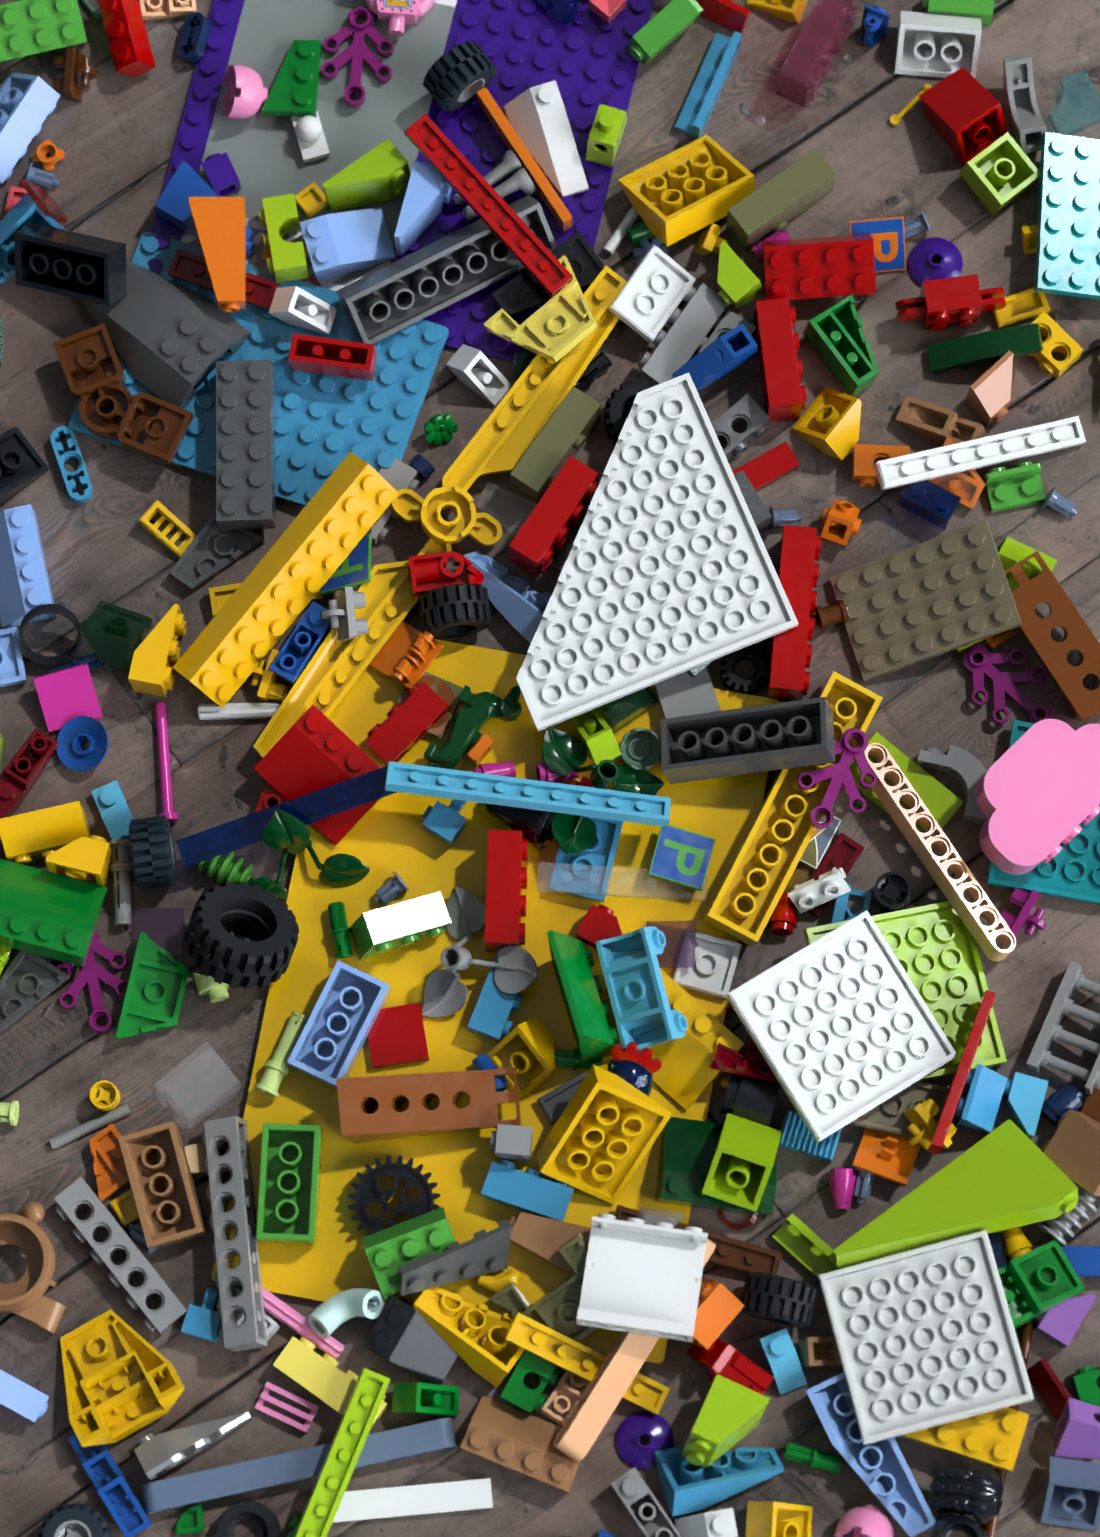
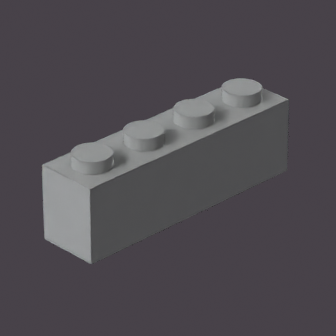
(682, 336)

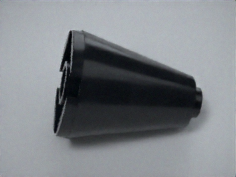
(533, 823)

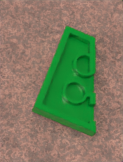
(297, 82)

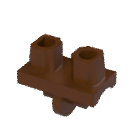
(76, 74)

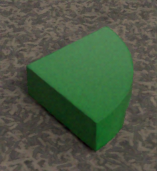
(191, 1521)

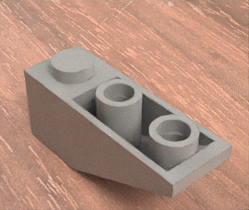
(399, 477)
(643, 1505)

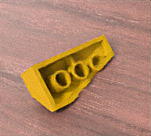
(471, 1332)

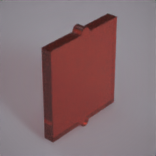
(44, 200)

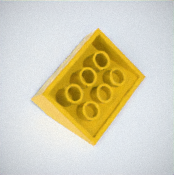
(687, 189)
(687, 1060)
(602, 1135)

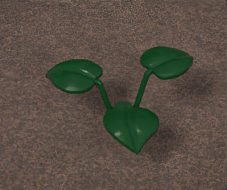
(566, 752)
(293, 836)

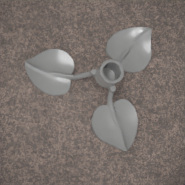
(442, 990)

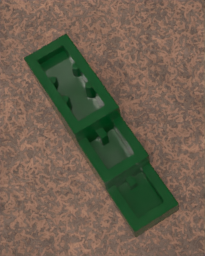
(984, 348)

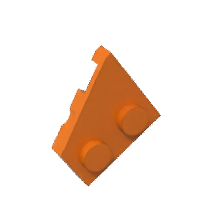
(964, 484)
(108, 1162)

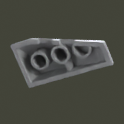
(170, 1449)

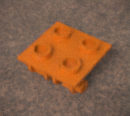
(407, 655)

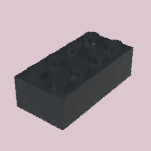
(70, 264)

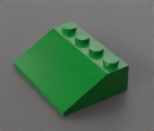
(48, 912)
(581, 996)

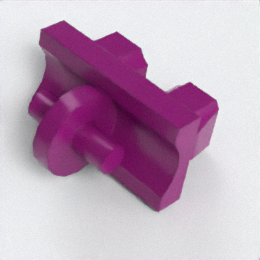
(1025, 902)

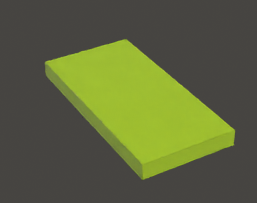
(935, 796)

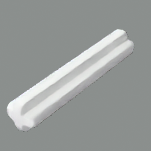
(237, 711)

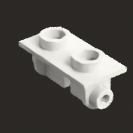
(814, 893)

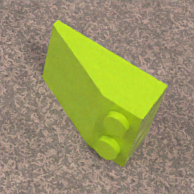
(369, 180)

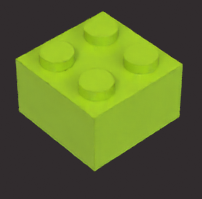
(1000, 173)

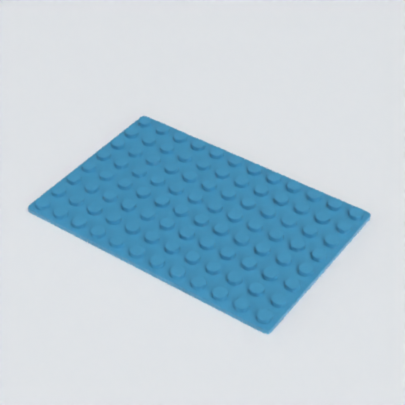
(315, 413)

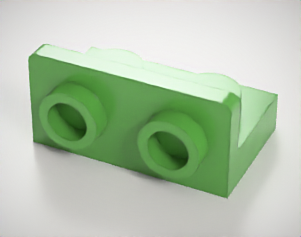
(1014, 486)

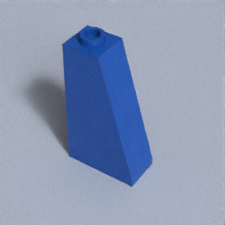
(174, 201)

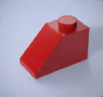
(598, 925)

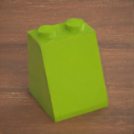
(742, 1162)
(723, 1421)

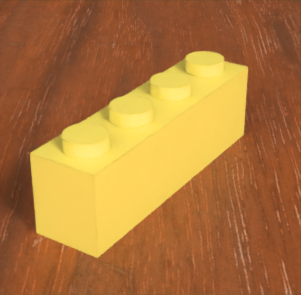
(319, 1375)

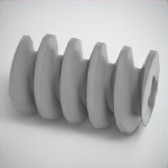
(1062, 1225)

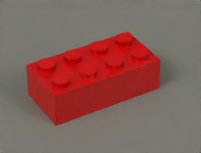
(818, 267)
(778, 359)
(554, 517)
(503, 889)

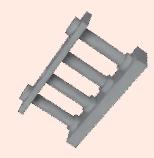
(1054, 1031)

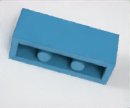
(493, 1009)
(527, 1191)

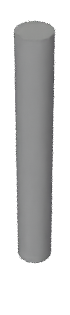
(90, 1126)

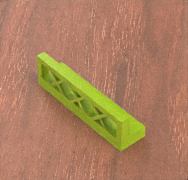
(805, 1246)

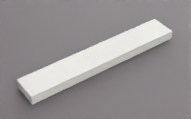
(415, 1500)

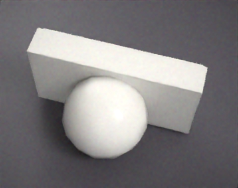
(310, 138)

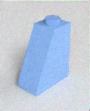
(22, 1397)

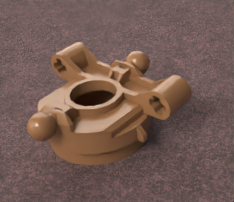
(26, 1295)

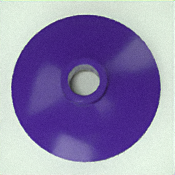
(922, 267)
(628, 1437)

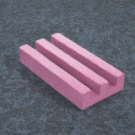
(309, 1417)

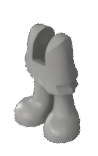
(518, 181)

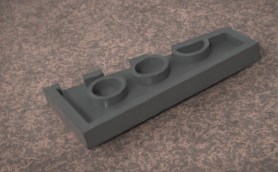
(479, 1256)

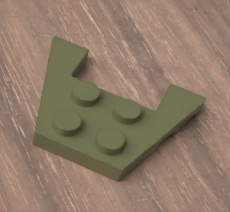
(560, 1305)

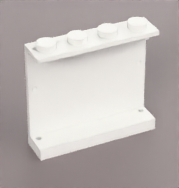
(642, 1278)

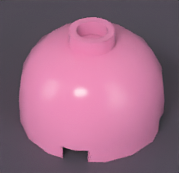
(243, 92)
(864, 1522)

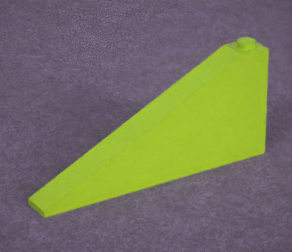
(989, 1187)

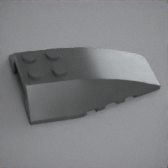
(167, 333)

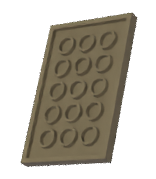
(926, 600)

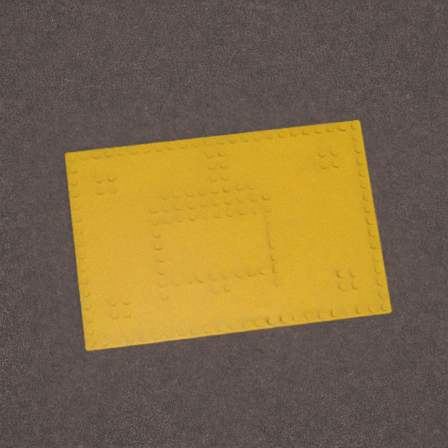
(394, 840)

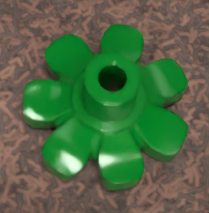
(439, 429)

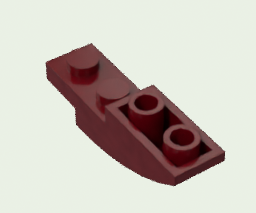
(24, 771)

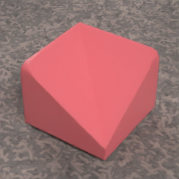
(607, 8)

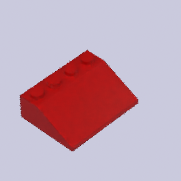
(312, 758)

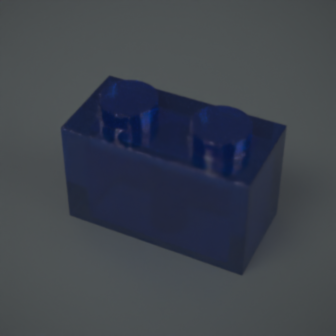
(929, 502)

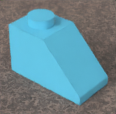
(1025, 1100)
(782, 1361)

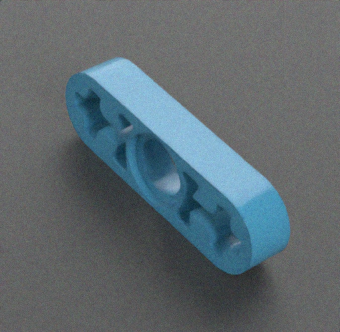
(58, 449)

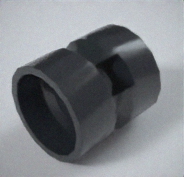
(891, 892)

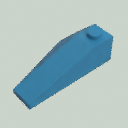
(18, 217)
(694, 1487)

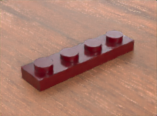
(192, 270)

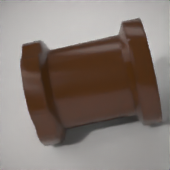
(831, 614)

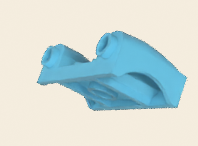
(638, 988)

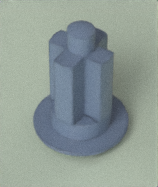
(41, 177)
(916, 225)
(1059, 503)
(784, 517)
(390, 889)
(862, 1185)
(137, 1234)

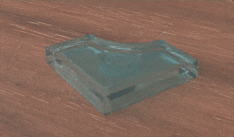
(1078, 106)

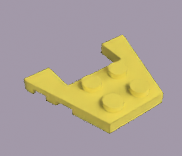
(554, 326)

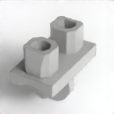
(342, 613)

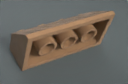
(162, 1185)
(519, 1444)

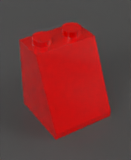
(963, 114)

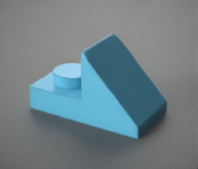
(113, 810)

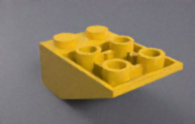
(156, 655)

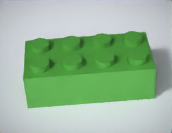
(39, 26)
(289, 1183)

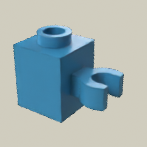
(445, 821)
(204, 1321)

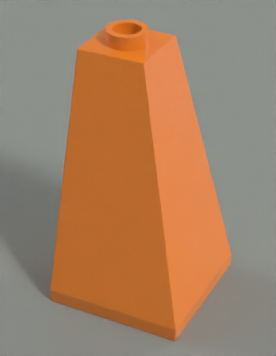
(222, 241)

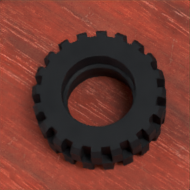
(234, 959)

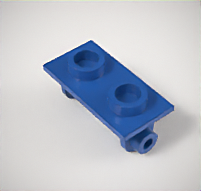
(875, 23)

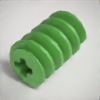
(227, 869)

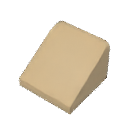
(195, 1157)

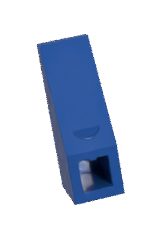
(720, 357)
(302, 644)

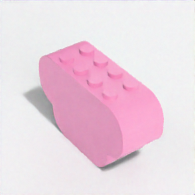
(1039, 794)

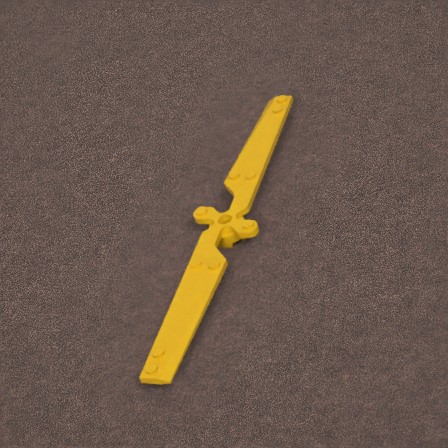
(492, 450)

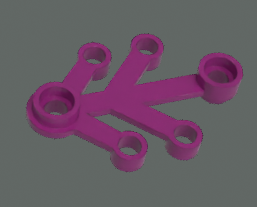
(357, 52)
(1003, 682)
(840, 774)
(92, 973)

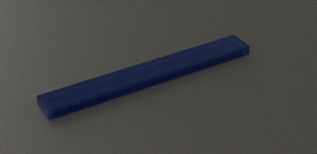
(305, 808)

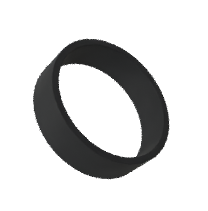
(48, 660)

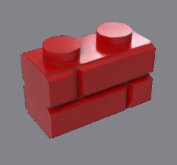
(744, 1372)

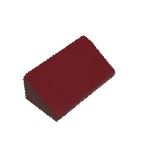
(1048, 1387)

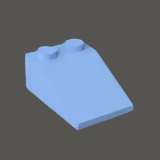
(421, 205)
(347, 242)

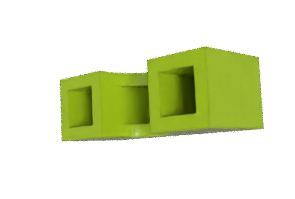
(287, 258)

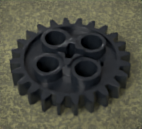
(369, 1191)

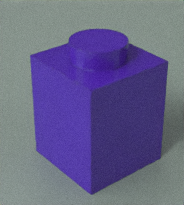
(221, 174)

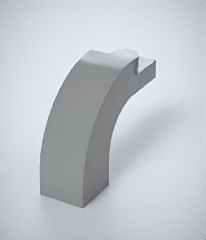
(1022, 103)
(964, 768)

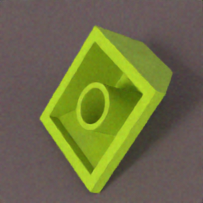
(735, 279)

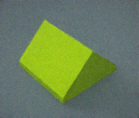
(1015, 551)

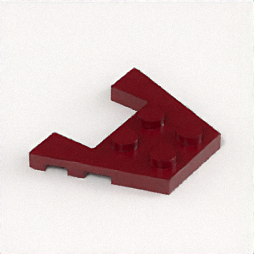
(748, 1064)

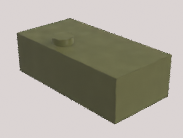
(780, 200)
(555, 443)

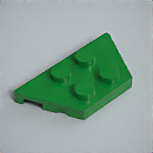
(152, 990)

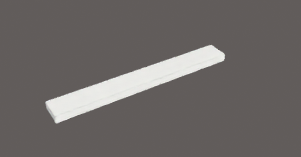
(979, 453)

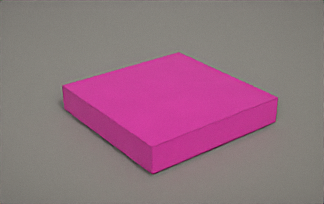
(67, 695)

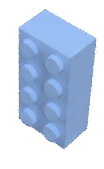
(338, 1025)

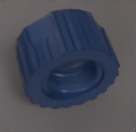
(422, 465)

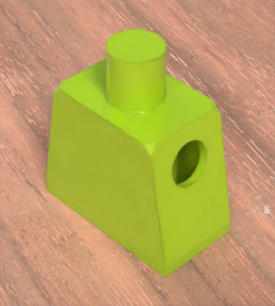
(606, 131)

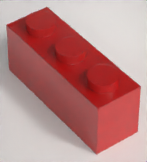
(127, 36)
(332, 357)
(407, 723)

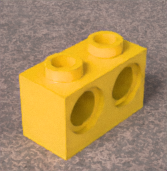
(1056, 341)

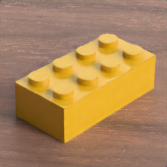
(985, 1438)

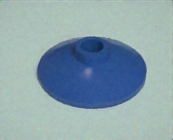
(72, 741)

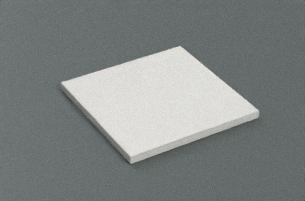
(841, 1026)
(925, 1337)

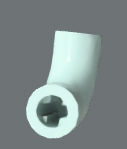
(344, 1306)

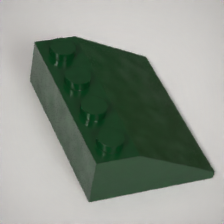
(684, 1165)

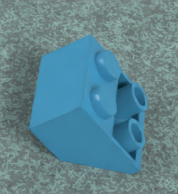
(981, 1101)

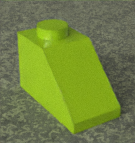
(596, 736)

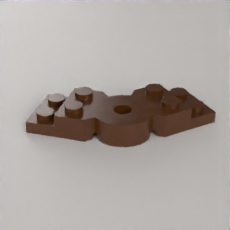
(97, 380)

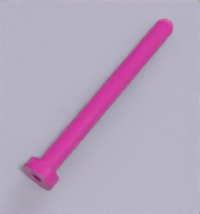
(164, 763)

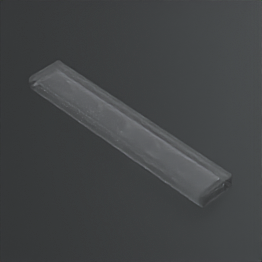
(611, 882)

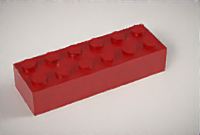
(790, 649)

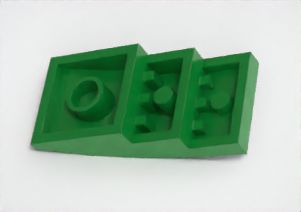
(1038, 1282)

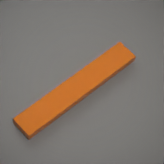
(514, 143)

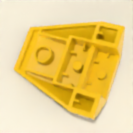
(114, 1380)

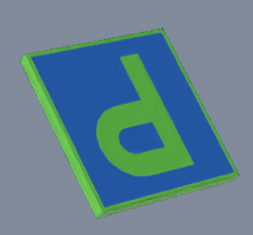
(353, 570)
(681, 857)

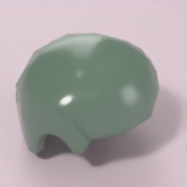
(640, 748)

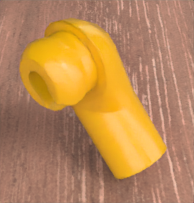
(495, 1284)

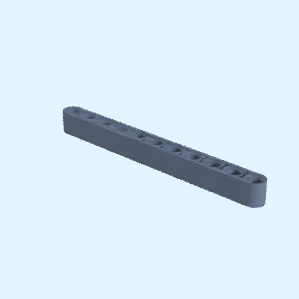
(292, 1466)

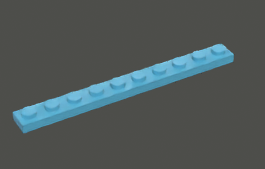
(528, 794)

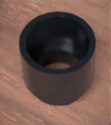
(750, 1098)

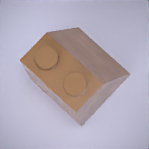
(1077, 1150)

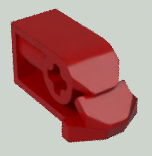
(428, 572)

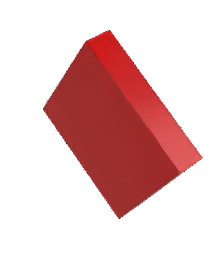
(398, 1036)

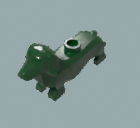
(469, 721)

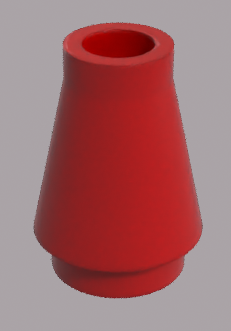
(783, 917)

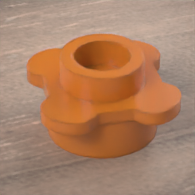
(48, 147)

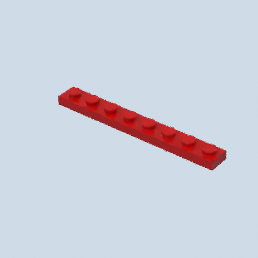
(488, 205)

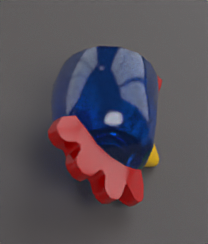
(634, 1066)

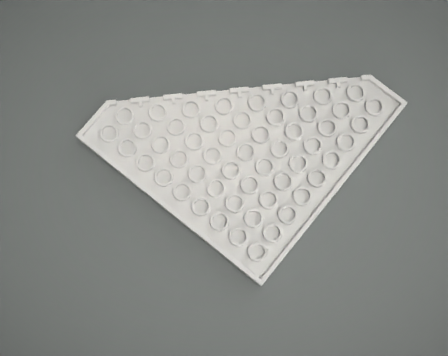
(658, 569)

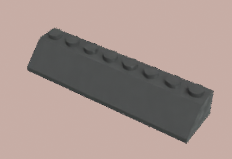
(436, 276)

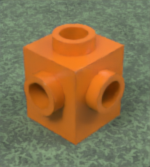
(840, 522)

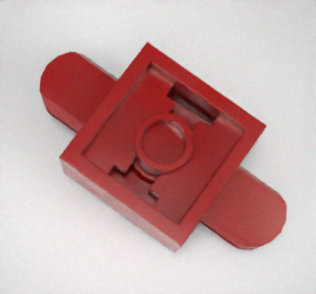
(950, 303)

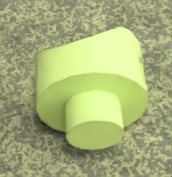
(207, 986)

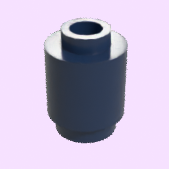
(1061, 1102)

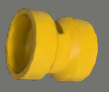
(101, 1092)

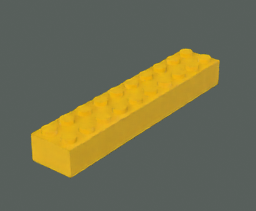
(286, 579)
(783, 827)

